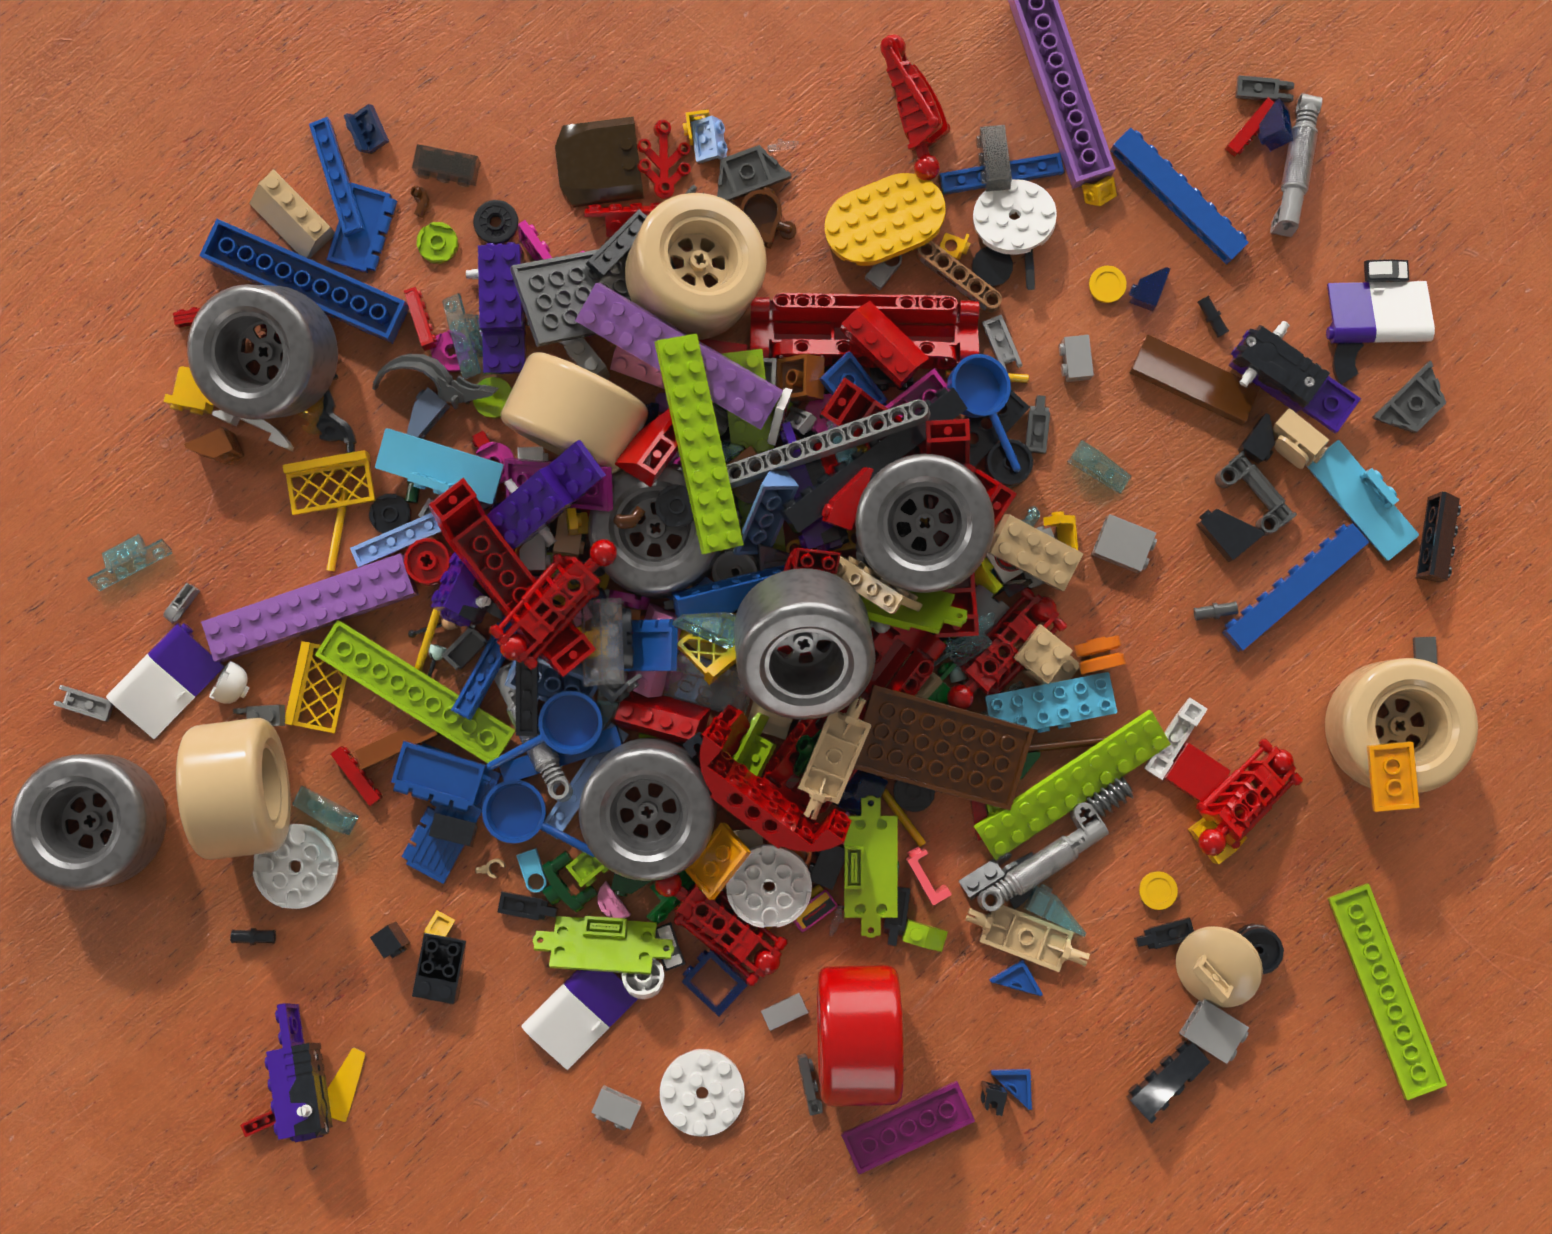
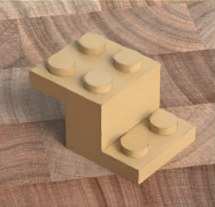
(1046, 658)

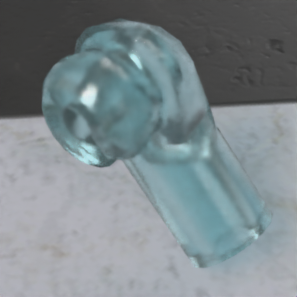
(1032, 516)

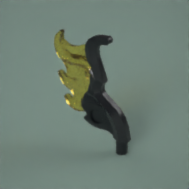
(324, 421)

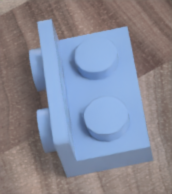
(708, 139)

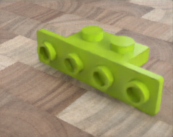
(754, 749)

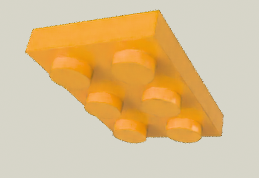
(1393, 776)
(718, 861)

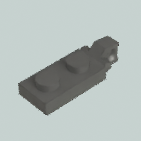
(1038, 426)
(809, 1085)

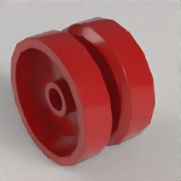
(418, 556)

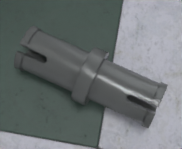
(1215, 611)

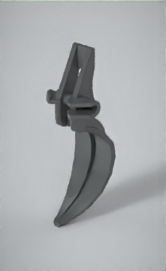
(448, 389)

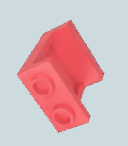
(933, 896)

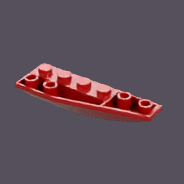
(650, 450)

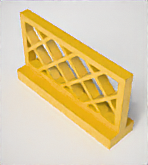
(329, 464)
(718, 667)
(299, 688)

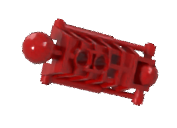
(917, 106)
(1043, 610)
(514, 645)
(1238, 806)
(765, 961)

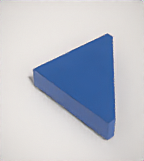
(1017, 978)
(1016, 1082)

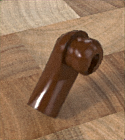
(422, 200)
(629, 521)

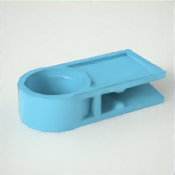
(531, 864)

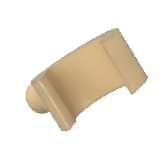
(485, 869)

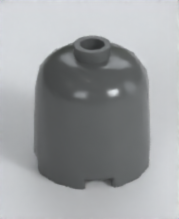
(987, 604)

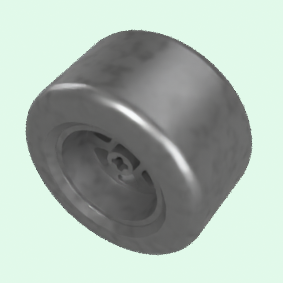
(220, 360)
(936, 566)
(633, 567)
(799, 611)
(46, 803)
(615, 841)

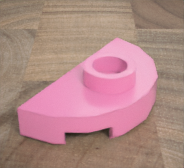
(610, 903)

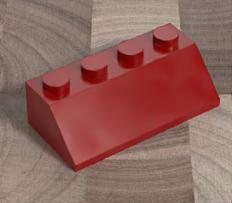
(884, 343)
(662, 717)

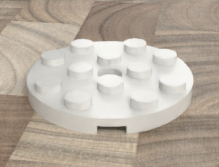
(1016, 236)
(317, 872)
(776, 906)
(708, 1114)

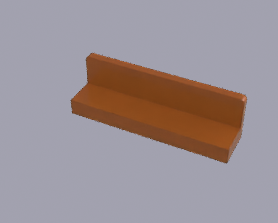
(391, 745)

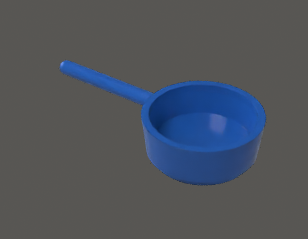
(984, 390)
(567, 723)
(517, 812)

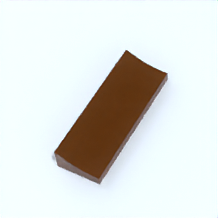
(1194, 380)

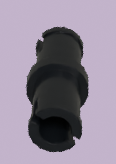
(1213, 316)
(253, 936)

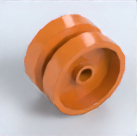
(1099, 654)

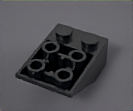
(440, 968)

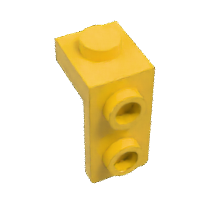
(1065, 527)

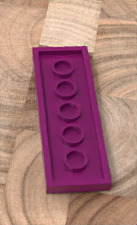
(597, 498)
(907, 1127)

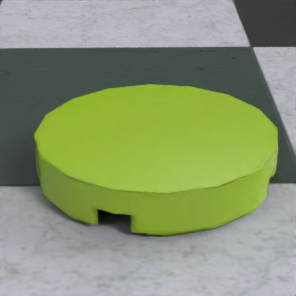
(437, 242)
(493, 405)

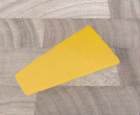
(344, 1085)

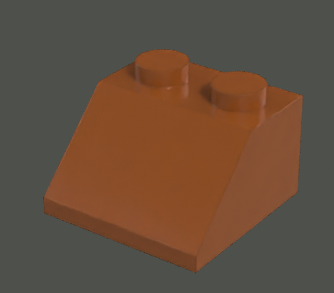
(802, 376)
(217, 445)

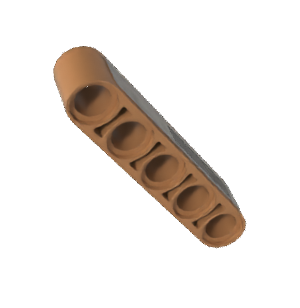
(962, 286)

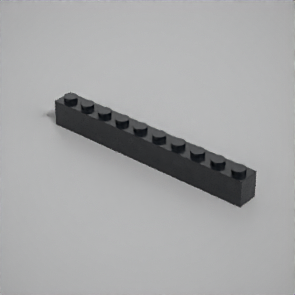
(879, 453)

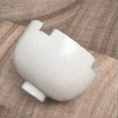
(230, 684)
(645, 985)

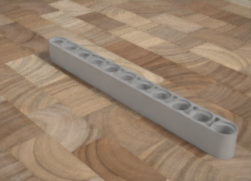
(826, 438)

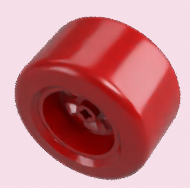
(860, 1035)

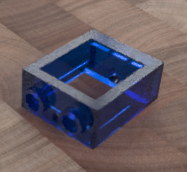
(690, 972)

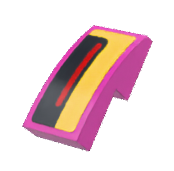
(816, 909)

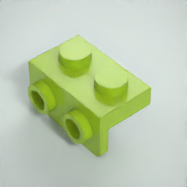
(585, 868)

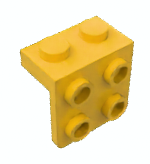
(188, 395)

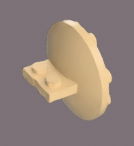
(1219, 966)

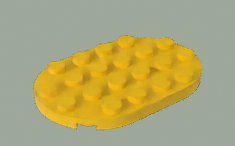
(885, 219)

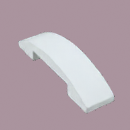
(276, 436)
(1177, 734)

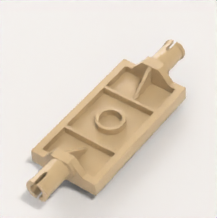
(834, 757)
(1027, 937)

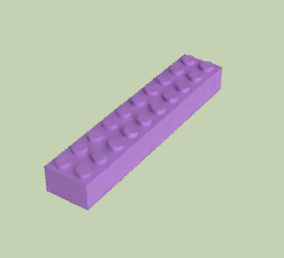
(1063, 90)
(638, 329)
(308, 608)

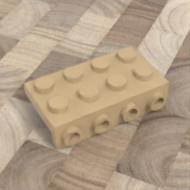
(874, 587)

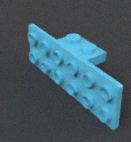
(437, 465)
(1364, 500)
(1055, 702)

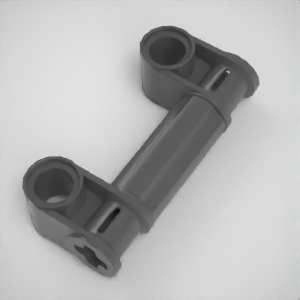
(1241, 467)

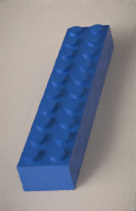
(331, 290)

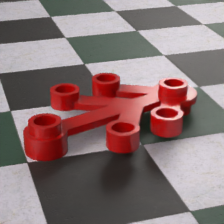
(662, 161)

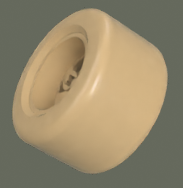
(714, 232)
(565, 403)
(1433, 691)
(233, 788)

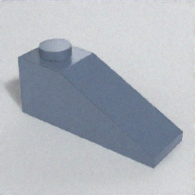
(426, 413)

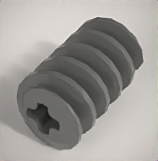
(1110, 796)

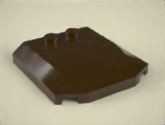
(599, 162)

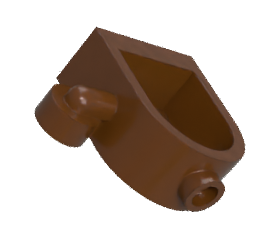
(766, 214)
(748, 492)

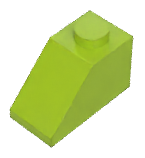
(924, 935)

